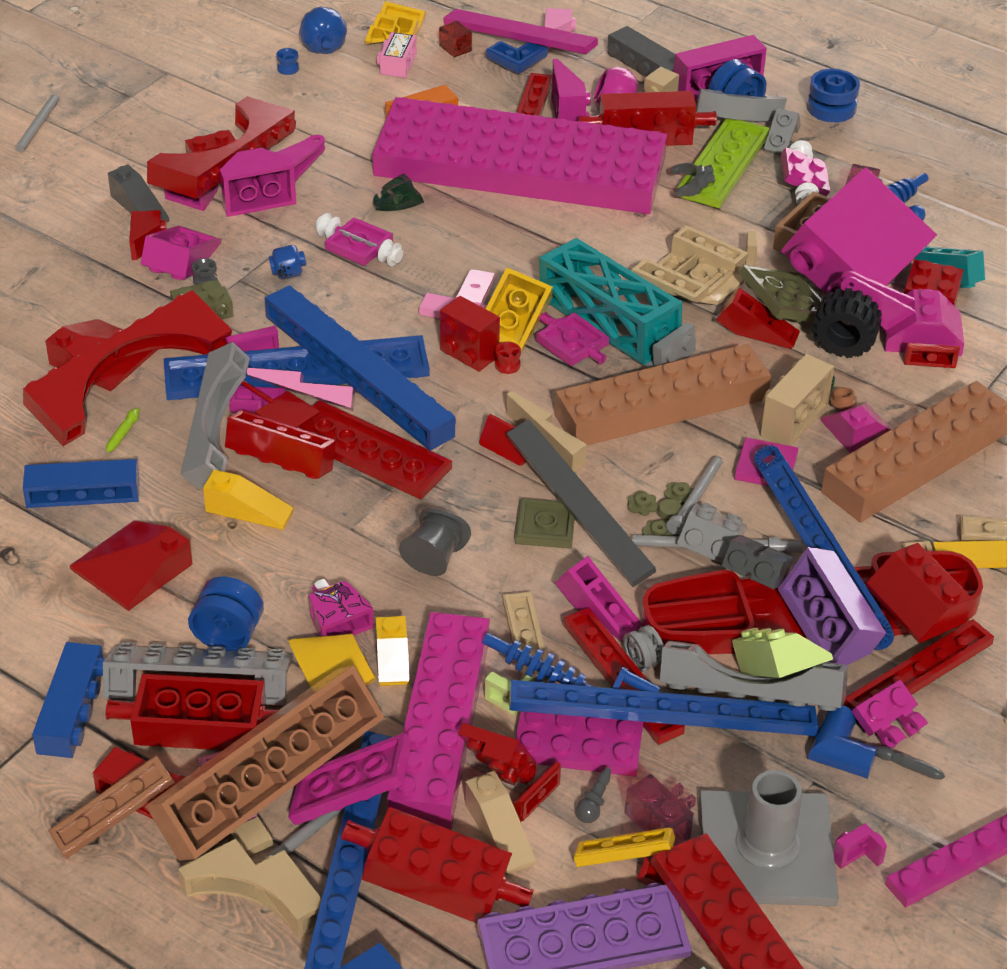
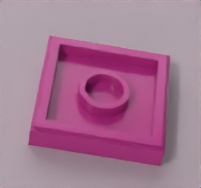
(747, 468)

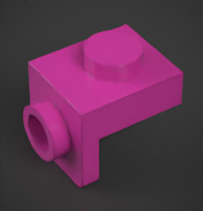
(859, 843)

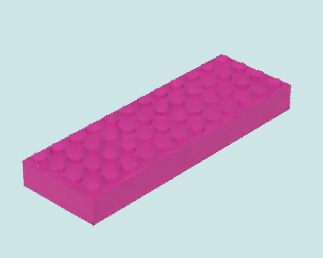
(521, 155)

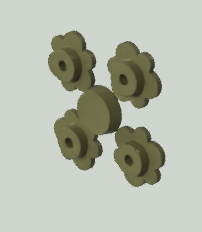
(644, 503)

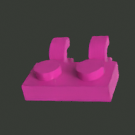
(884, 708)

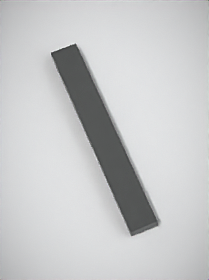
(581, 503)

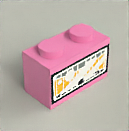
(397, 54)

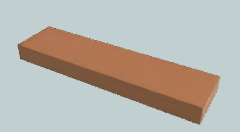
(111, 807)

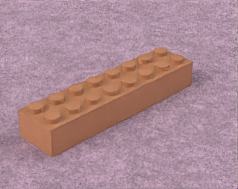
(662, 394)
(916, 451)
(264, 763)

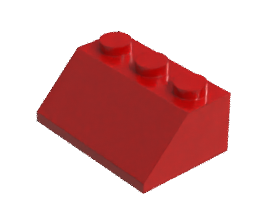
(920, 593)

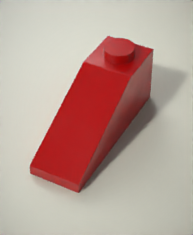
(753, 320)

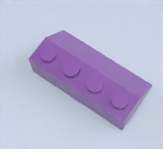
(831, 607)

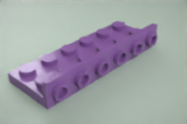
(588, 933)

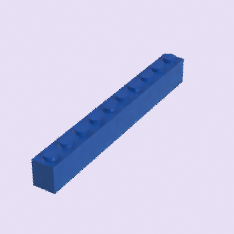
(361, 368)

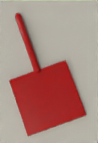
(285, 408)

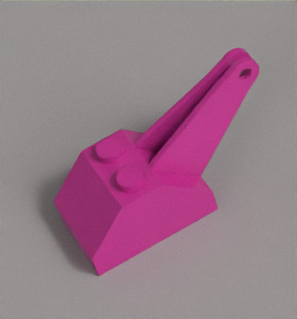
(265, 178)
(910, 317)

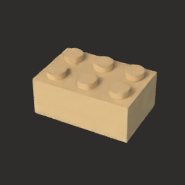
(796, 400)

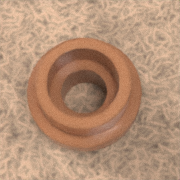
(843, 398)

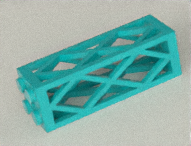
(569, 275)

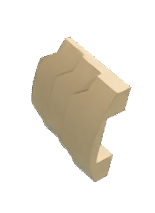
(696, 268)

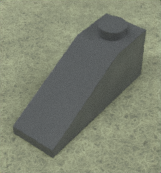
(132, 191)

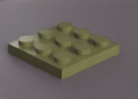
(782, 292)

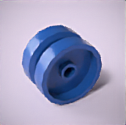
(738, 79)
(833, 95)
(226, 613)

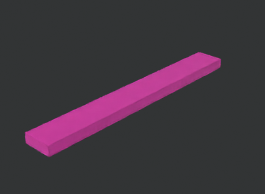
(523, 31)

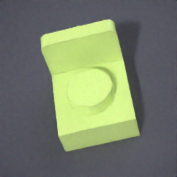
(498, 690)

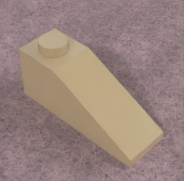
(498, 820)

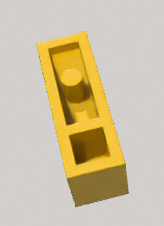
(243, 500)

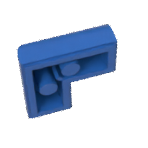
(514, 58)
(836, 749)

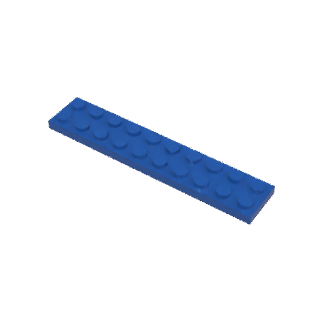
(405, 354)

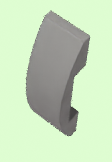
(739, 106)

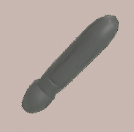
(887, 753)

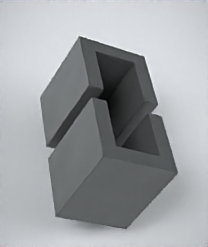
(768, 568)

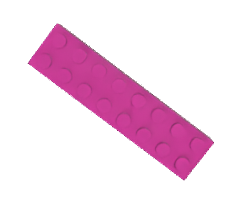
(440, 702)

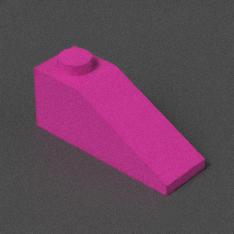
(588, 587)

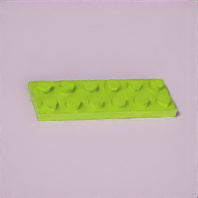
(730, 156)

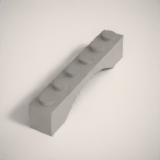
(222, 376)
(692, 667)

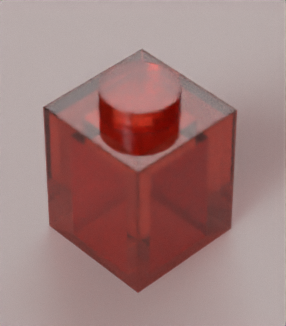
(455, 39)

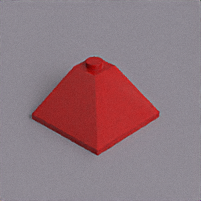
(79, 338)
(135, 562)

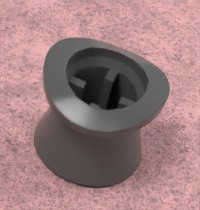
(434, 541)

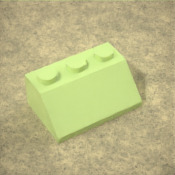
(776, 653)

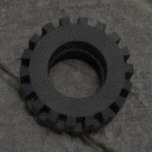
(847, 307)

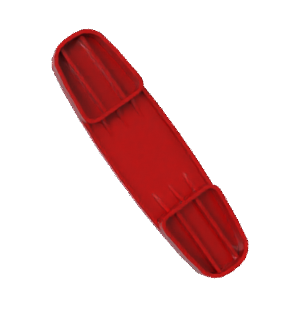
(718, 605)

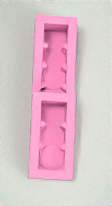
(293, 381)

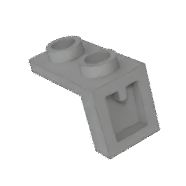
(782, 130)

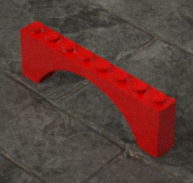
(199, 172)
(61, 394)

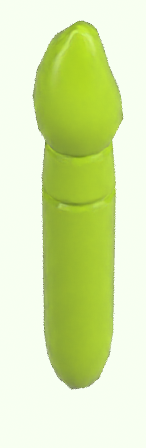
(131, 418)

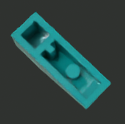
(970, 260)

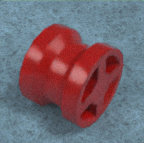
(507, 357)

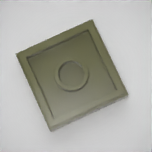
(544, 524)

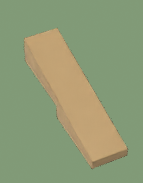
(567, 446)

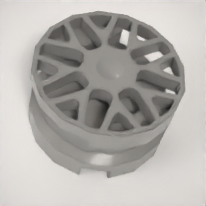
(643, 647)

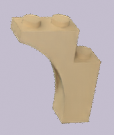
(271, 883)

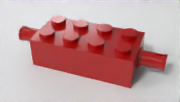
(654, 111)
(192, 711)
(436, 865)

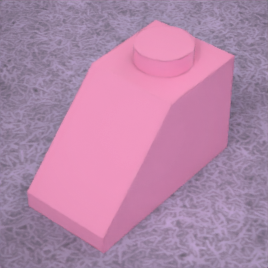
(560, 19)

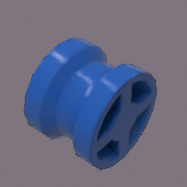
(287, 61)

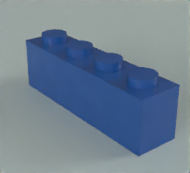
(81, 483)
(69, 700)

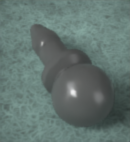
(588, 809)

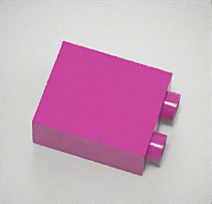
(860, 232)

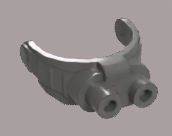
(702, 178)

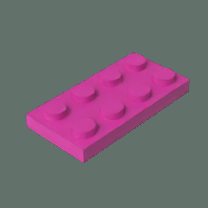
(581, 742)
(351, 779)

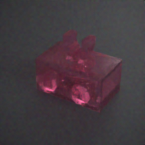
(656, 807)

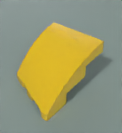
(395, 19)
(327, 653)

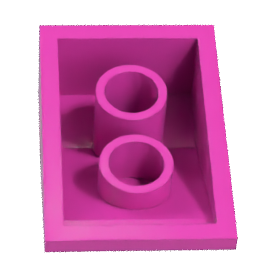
(568, 93)
(176, 250)

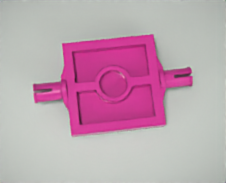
(572, 338)

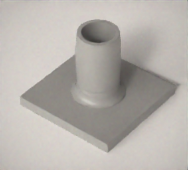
(775, 839)

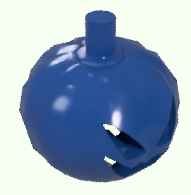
(323, 30)

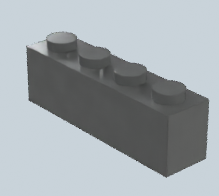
(639, 51)

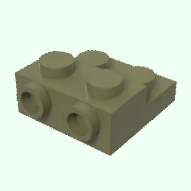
(212, 294)

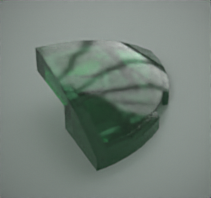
(398, 195)

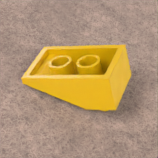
(519, 304)

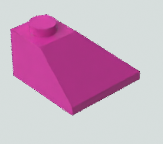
(855, 426)

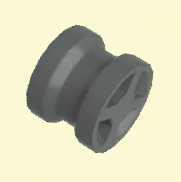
(204, 270)

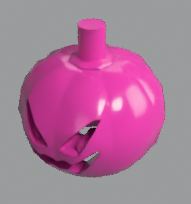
(615, 81)

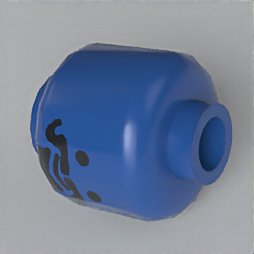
(287, 262)

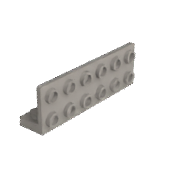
(126, 658)

